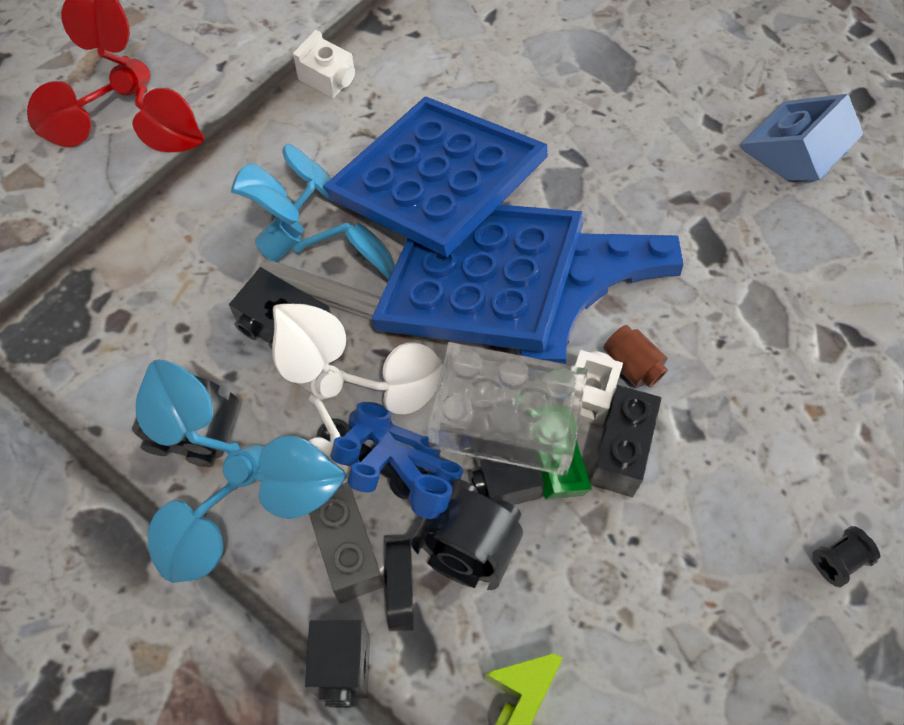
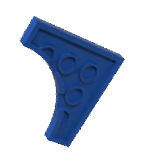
(595, 267)

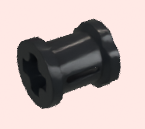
(846, 556)

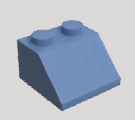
(805, 137)

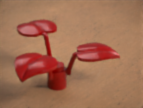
(57, 115)

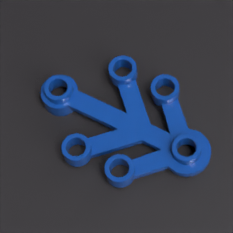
(373, 422)

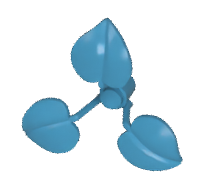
(285, 229)
(291, 470)

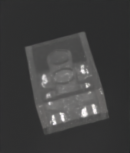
(507, 408)

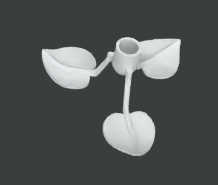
(312, 338)

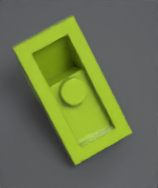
(526, 683)

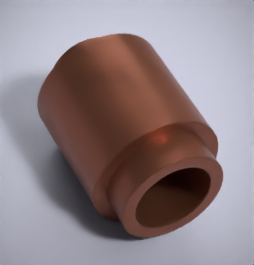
(640, 357)

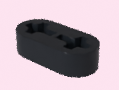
(399, 585)

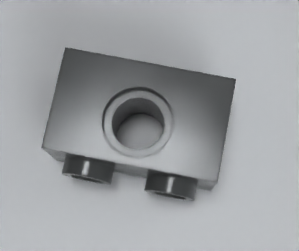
(345, 547)

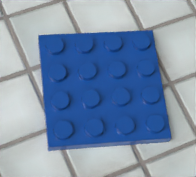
(436, 174)
(492, 288)

